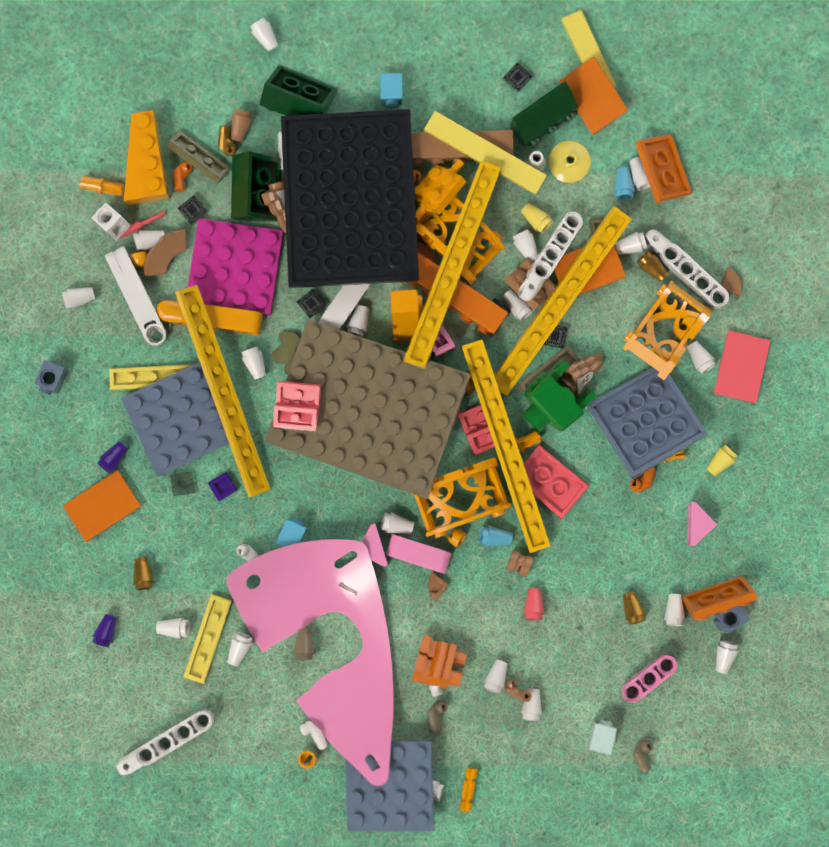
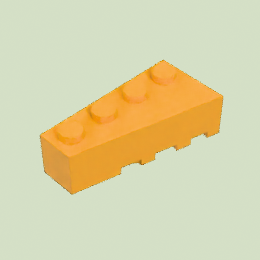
(145, 163)

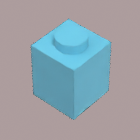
(391, 89)
(291, 532)

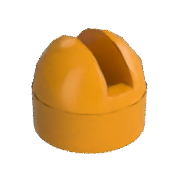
(138, 259)
(457, 537)
(304, 756)

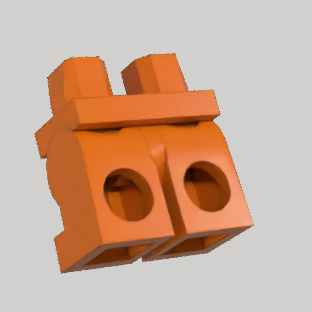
(435, 663)

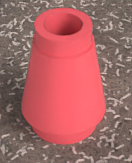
(534, 605)

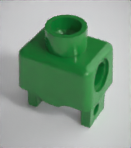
(552, 402)

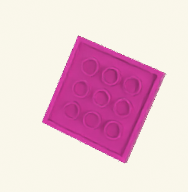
(235, 265)

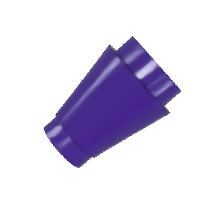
(112, 457)
(105, 631)

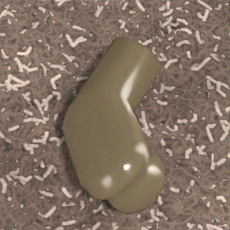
(435, 713)
(640, 754)

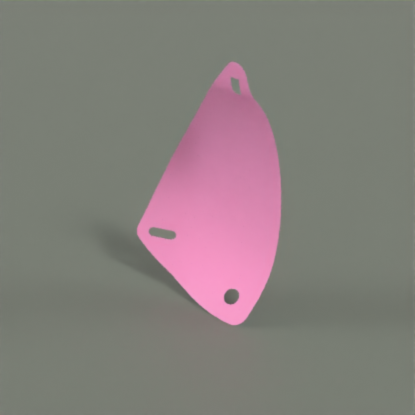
(294, 589)

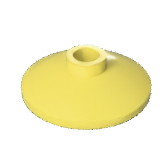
(567, 171)

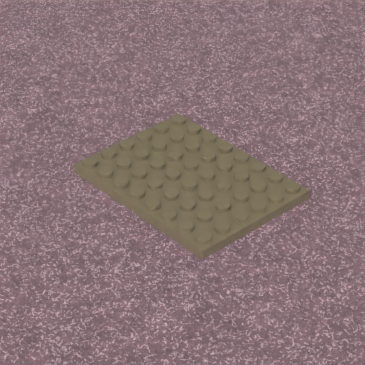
(374, 409)

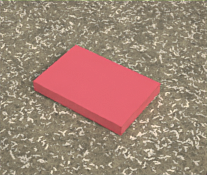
(741, 367)
(553, 482)

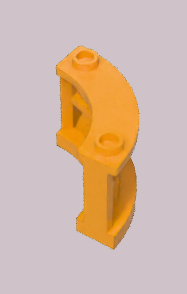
(426, 234)
(661, 359)
(476, 471)

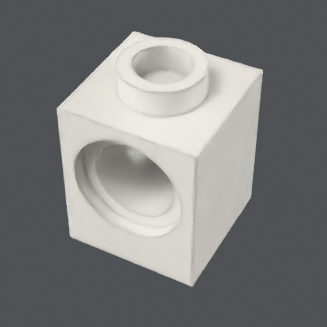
(111, 221)

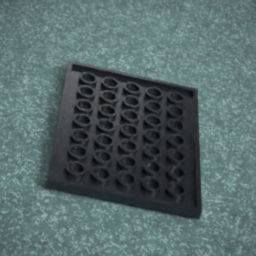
(349, 198)

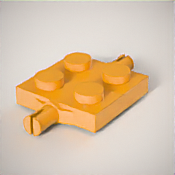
(438, 189)

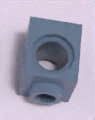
(46, 369)
(740, 618)

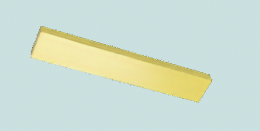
(482, 150)

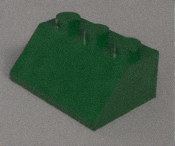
(296, 93)
(544, 115)
(250, 179)

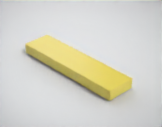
(584, 41)
(140, 376)
(207, 639)

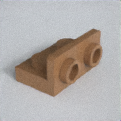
(518, 276)

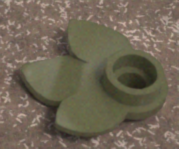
(285, 353)

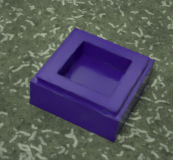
(222, 486)

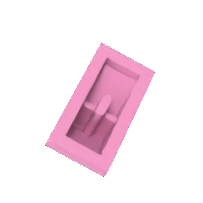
(442, 344)
(698, 524)
(374, 546)

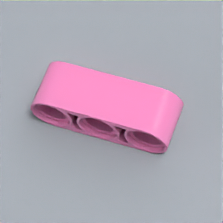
(418, 554)
(659, 676)

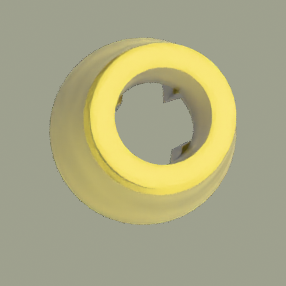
(537, 218)
(722, 460)

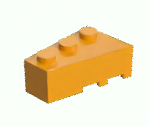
(405, 314)

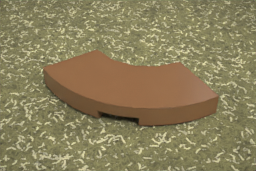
(163, 251)

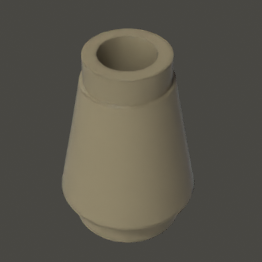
(304, 645)

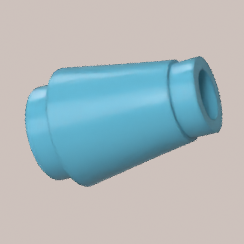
(624, 185)
(495, 537)

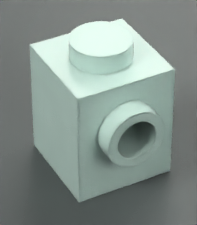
(602, 737)

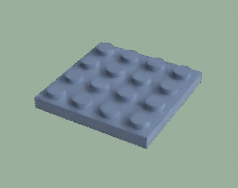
(176, 419)
(647, 421)
(403, 801)

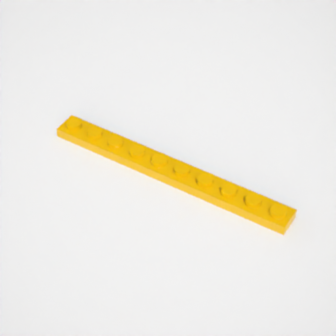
(452, 265)
(561, 299)
(222, 390)
(506, 446)

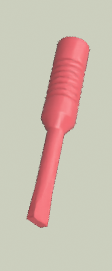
(139, 224)

